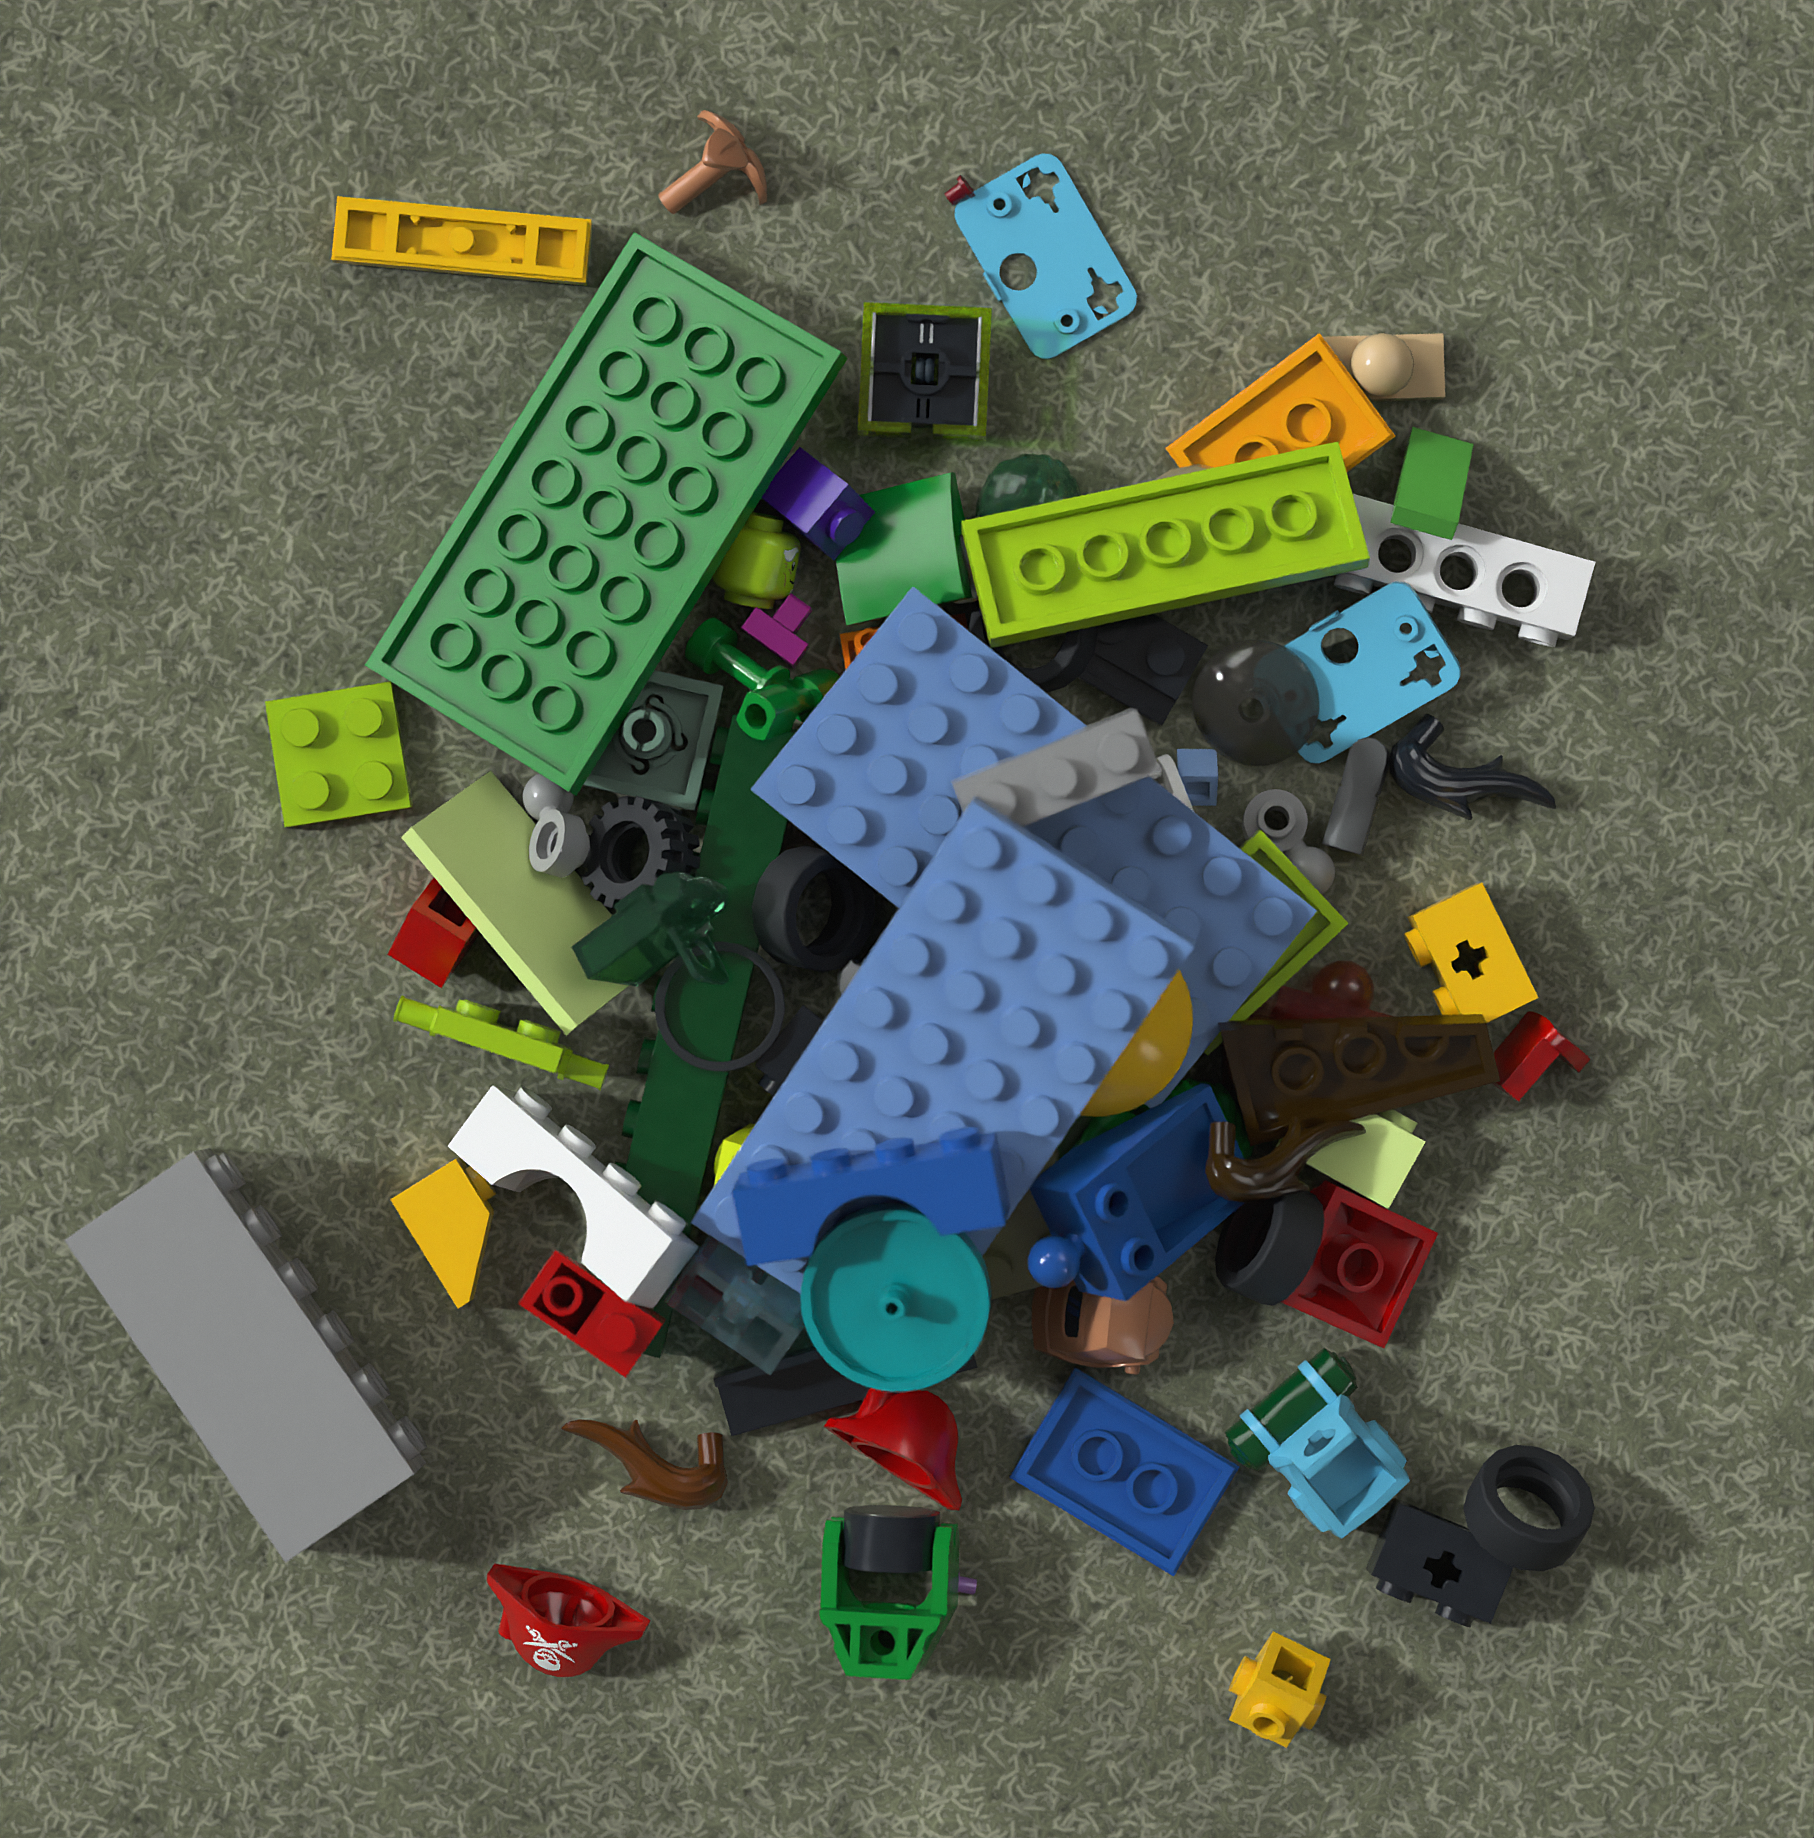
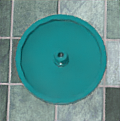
(895, 1298)

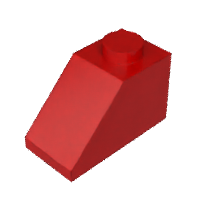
(434, 936)

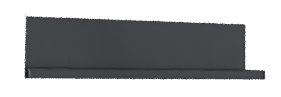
(796, 1388)

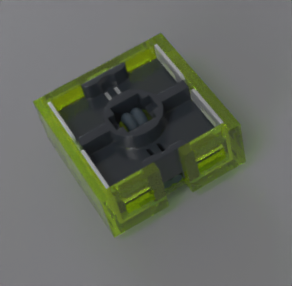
(924, 345)

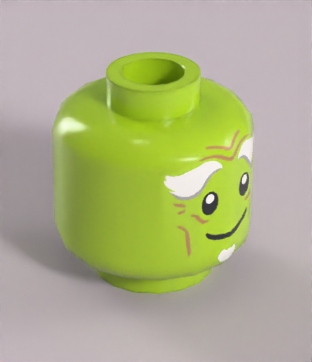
(759, 563)

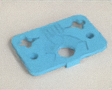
(1058, 244)
(1370, 685)

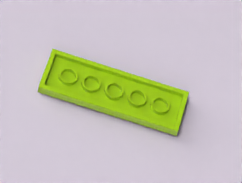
(1164, 544)

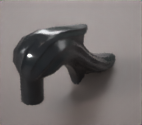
(1451, 786)

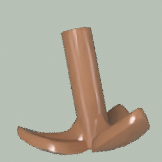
(721, 154)

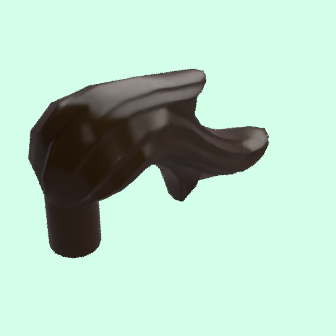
(1275, 1173)

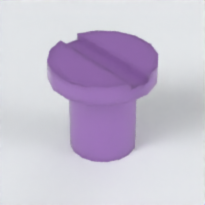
(967, 1585)

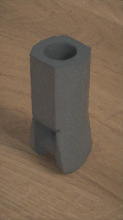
(1357, 797)

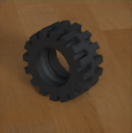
(616, 837)

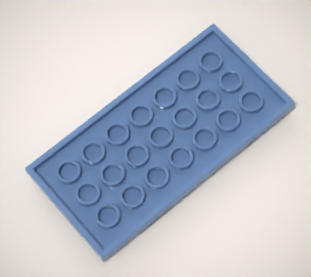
(936, 704)
(975, 1009)

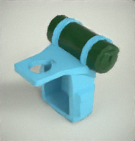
(1318, 1441)

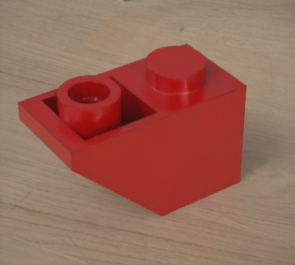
(591, 1313)

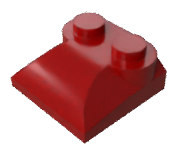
(1362, 1265)

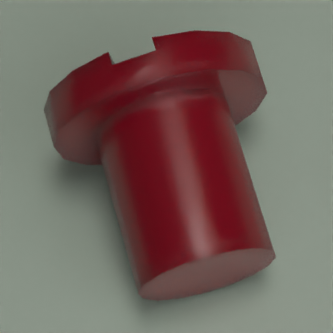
(959, 191)

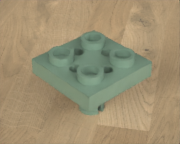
(673, 775)

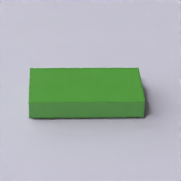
(1432, 483)

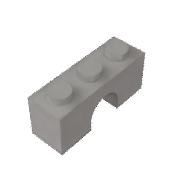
(1063, 771)

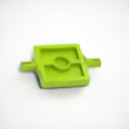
(478, 1027)

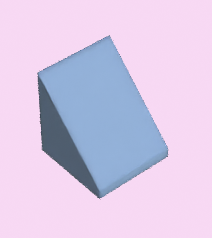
(1199, 775)

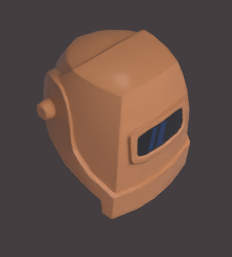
(1102, 1329)

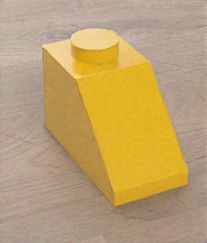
(450, 1224)

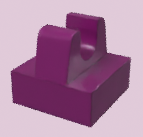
(780, 631)

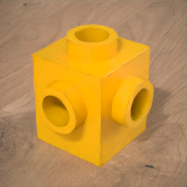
(1279, 1690)

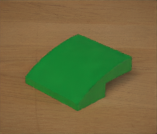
(904, 545)

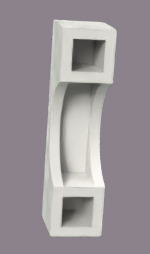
(628, 1241)

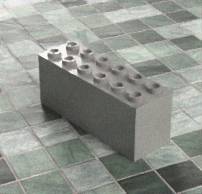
(248, 1350)

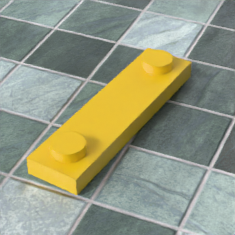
(462, 240)

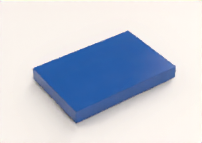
(1124, 1471)

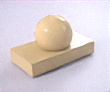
(1394, 365)

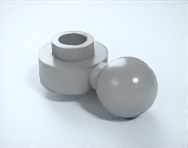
(559, 838)
(1310, 861)

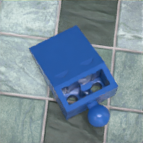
(1130, 1199)

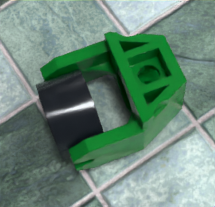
(890, 1542)

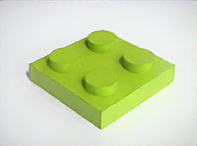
(338, 754)

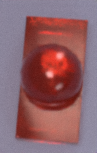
(1338, 991)

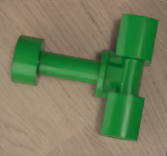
(774, 695)

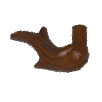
(655, 1477)

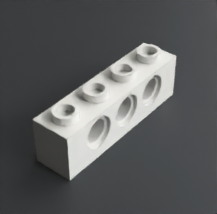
(1557, 577)

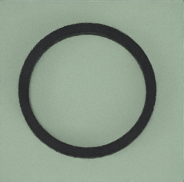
(729, 1065)

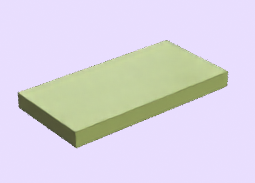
(530, 918)

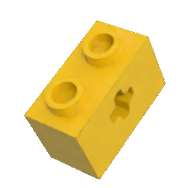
(1473, 920)

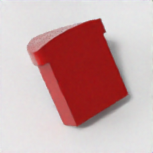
(1530, 1052)

